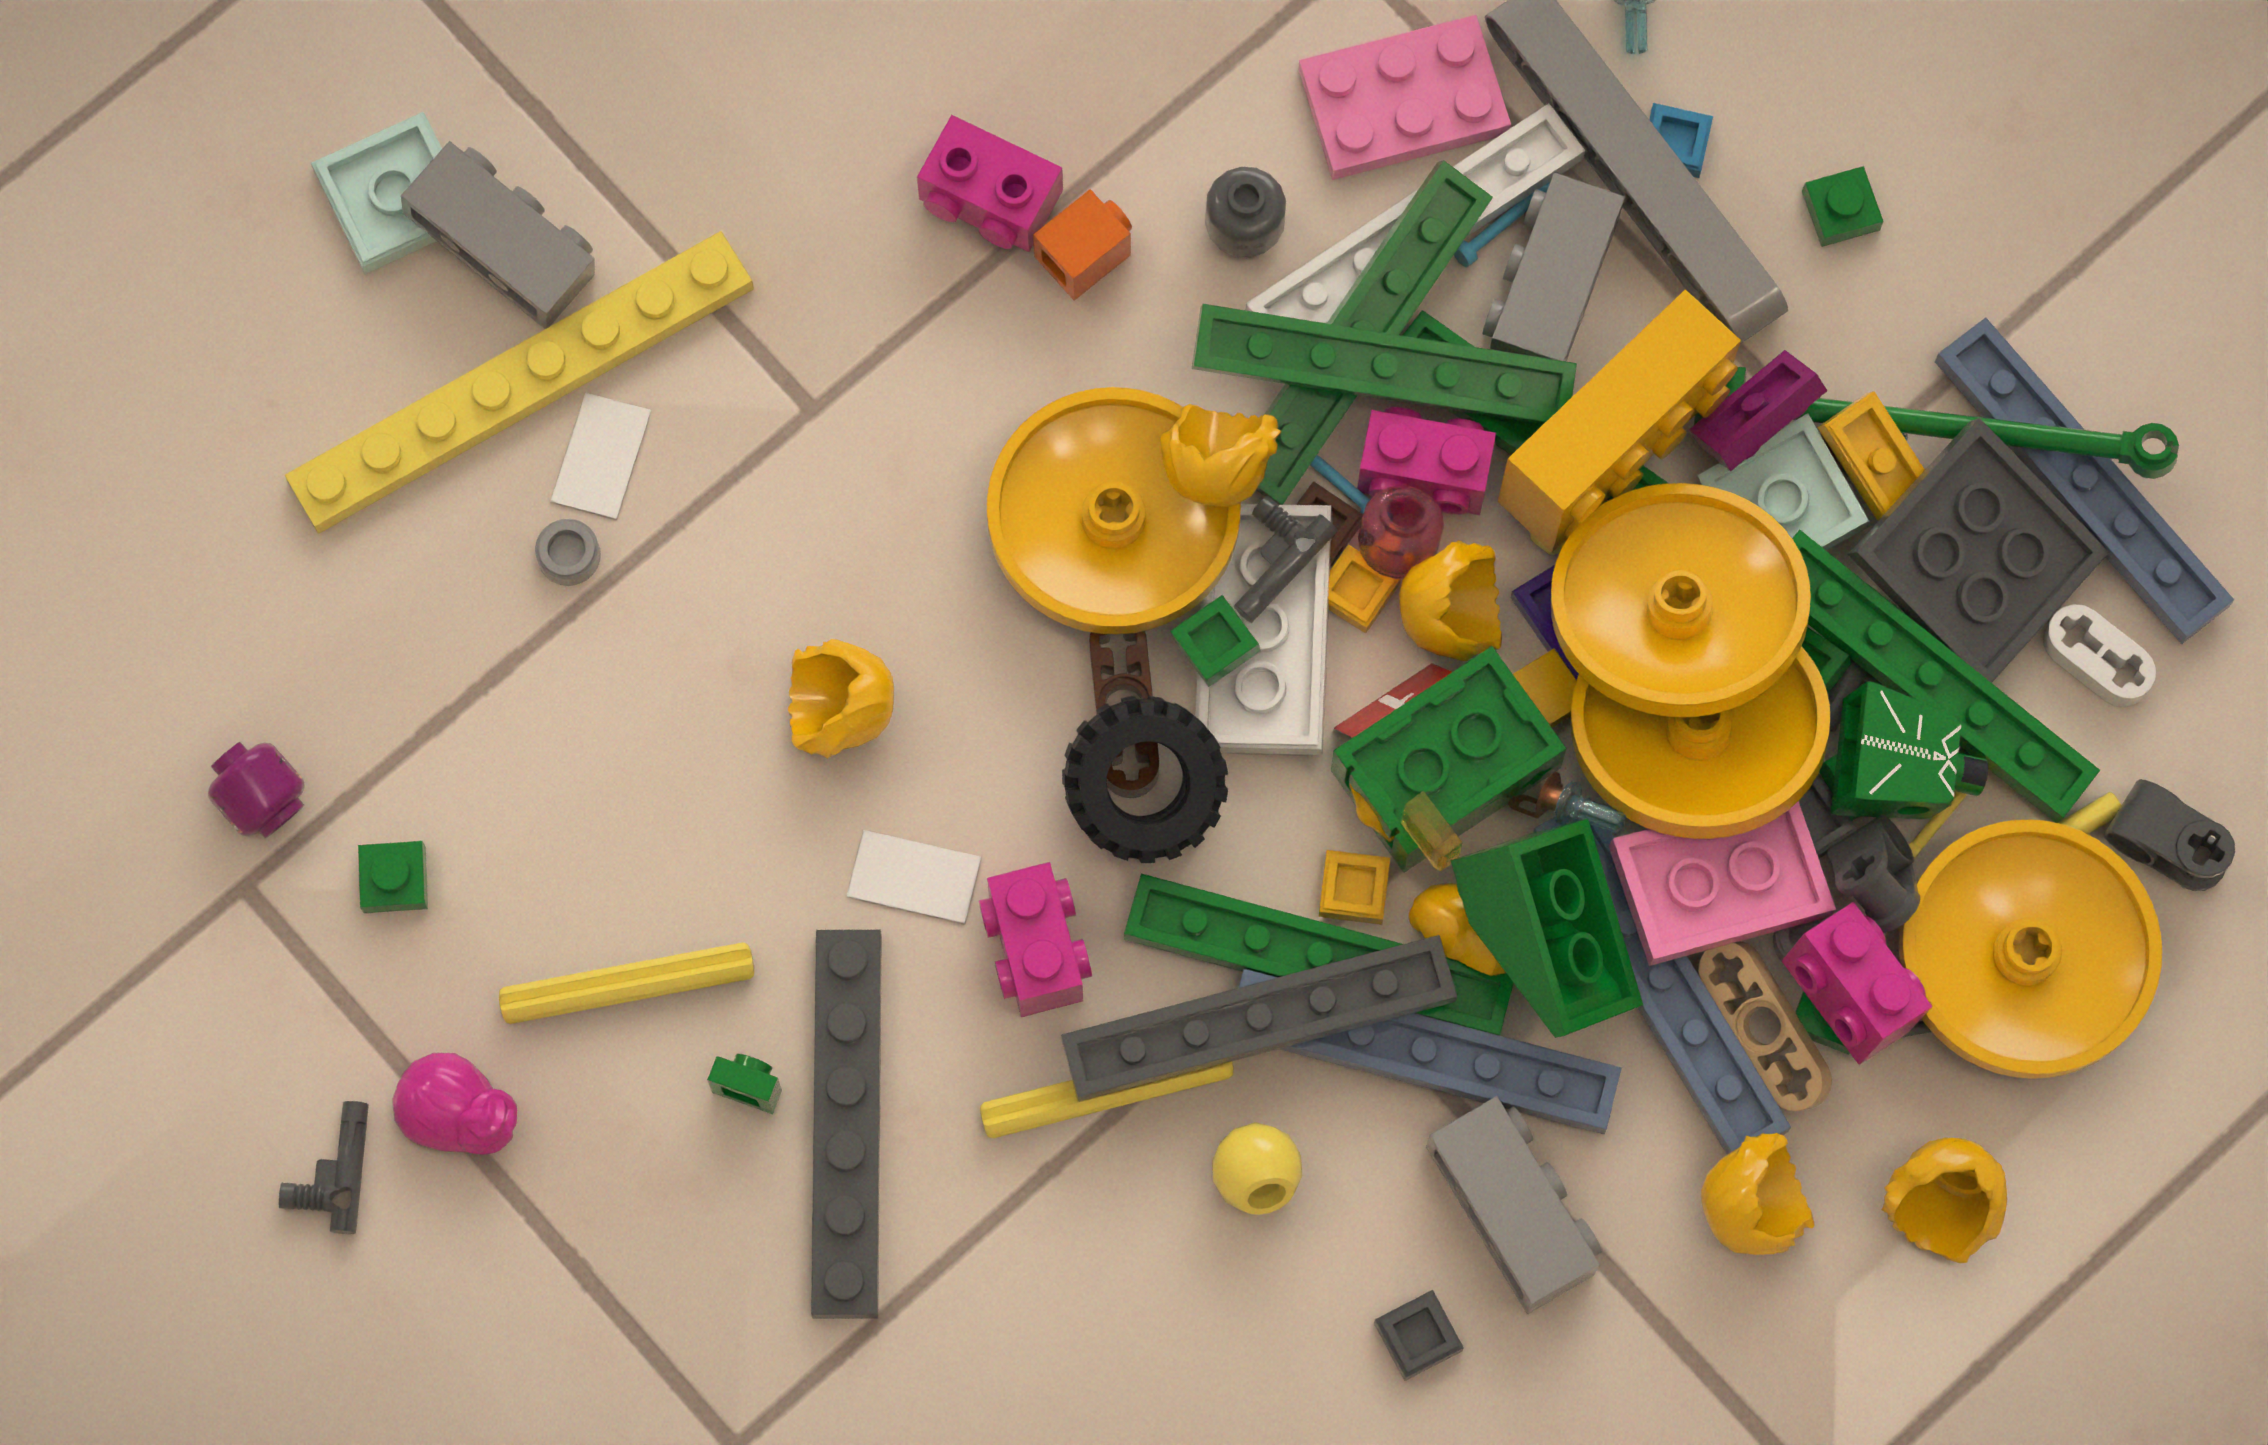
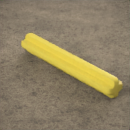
(626, 983)
(1060, 1101)

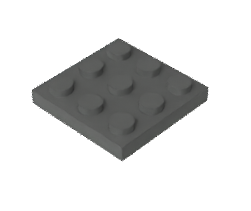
(1979, 551)

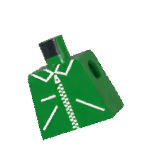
(1899, 757)

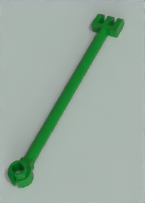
(2124, 447)

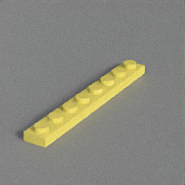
(519, 382)

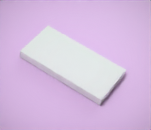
(1278, 694)

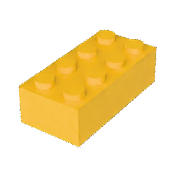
(1620, 421)

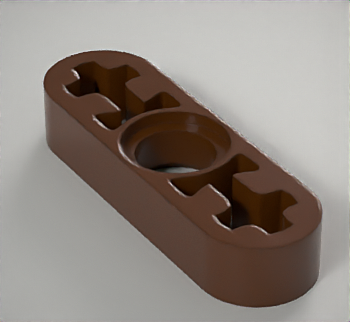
(1136, 659)

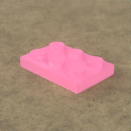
(1404, 97)
(1722, 889)

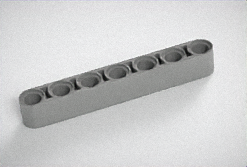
(1637, 164)

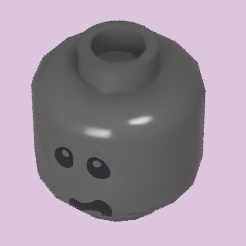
(1245, 212)

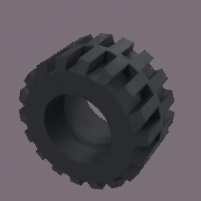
(1184, 818)

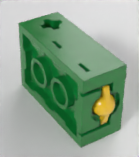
(1461, 742)

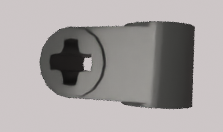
(2166, 832)
(1877, 872)

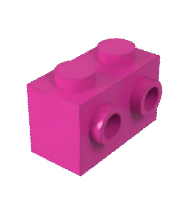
(989, 184)
(1437, 457)
(1040, 959)
(1857, 982)

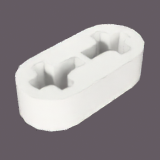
(2090, 667)

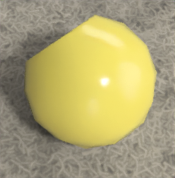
(1257, 1168)

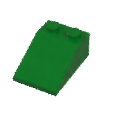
(1551, 924)

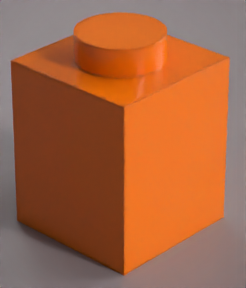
(1083, 243)

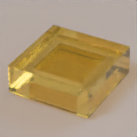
(1431, 831)

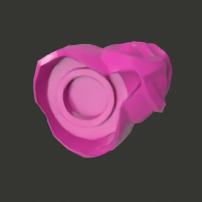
(452, 1106)

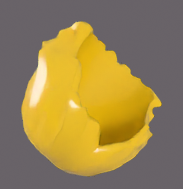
(1217, 455)
(1452, 602)
(838, 697)
(1755, 1198)
(1948, 1198)

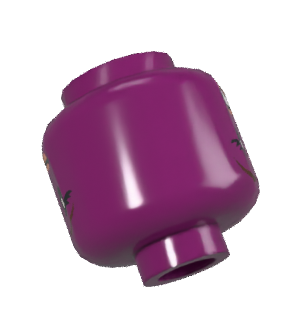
(256, 789)

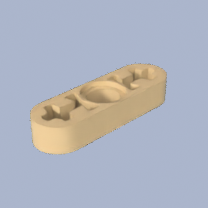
(1775, 1075)

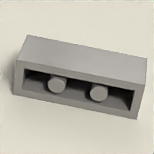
(499, 233)
(1555, 269)
(1515, 1203)

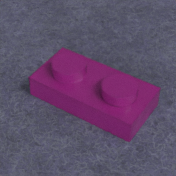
(1758, 410)

